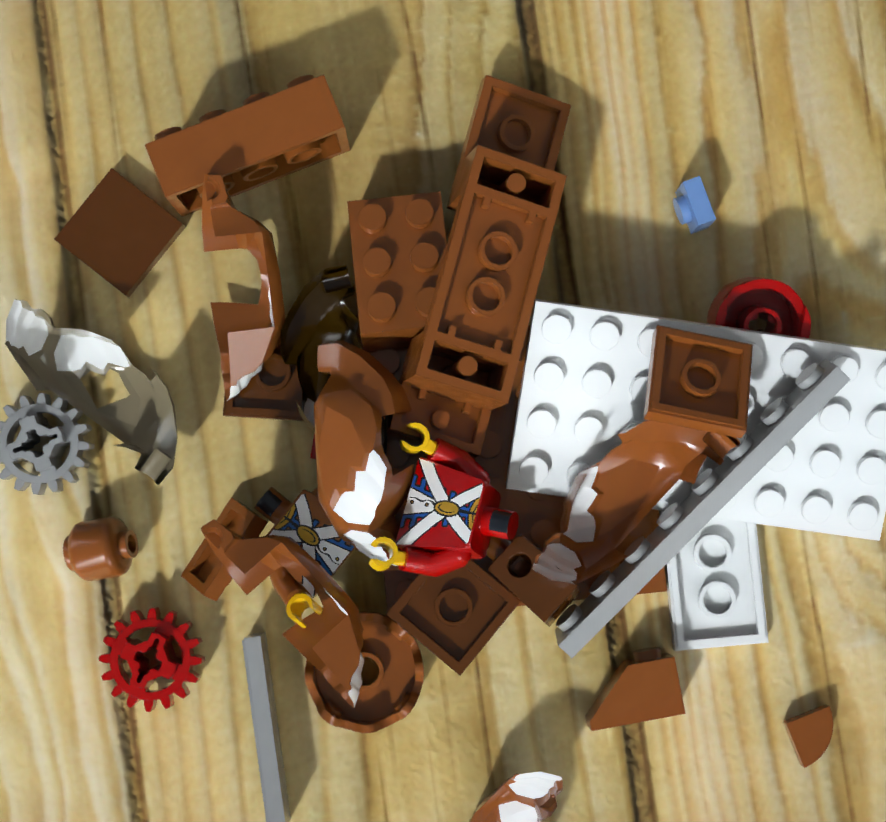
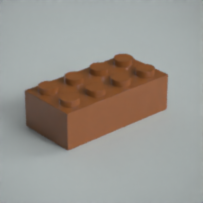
(251, 143)

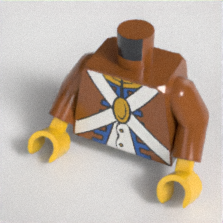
(312, 530)

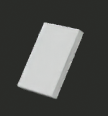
(717, 588)

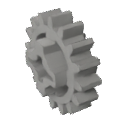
(49, 461)

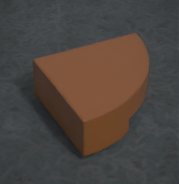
(810, 733)

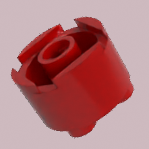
(765, 297)

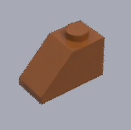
(638, 691)

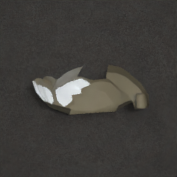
(62, 356)

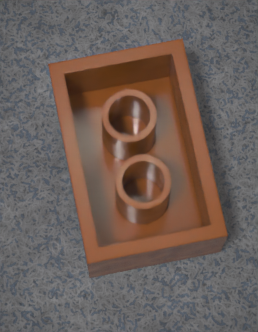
(396, 265)

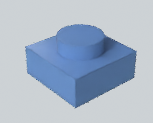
(693, 205)

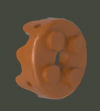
(386, 698)

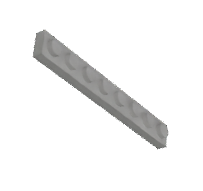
(710, 494)

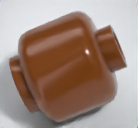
(100, 548)

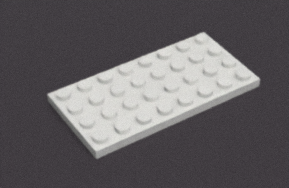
(590, 383)

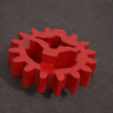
(132, 651)

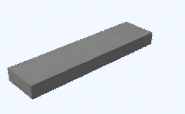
(266, 728)

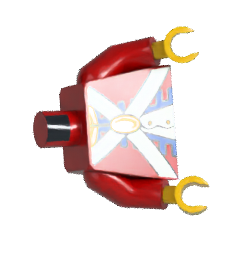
(447, 512)

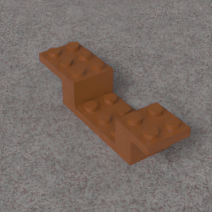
(490, 268)

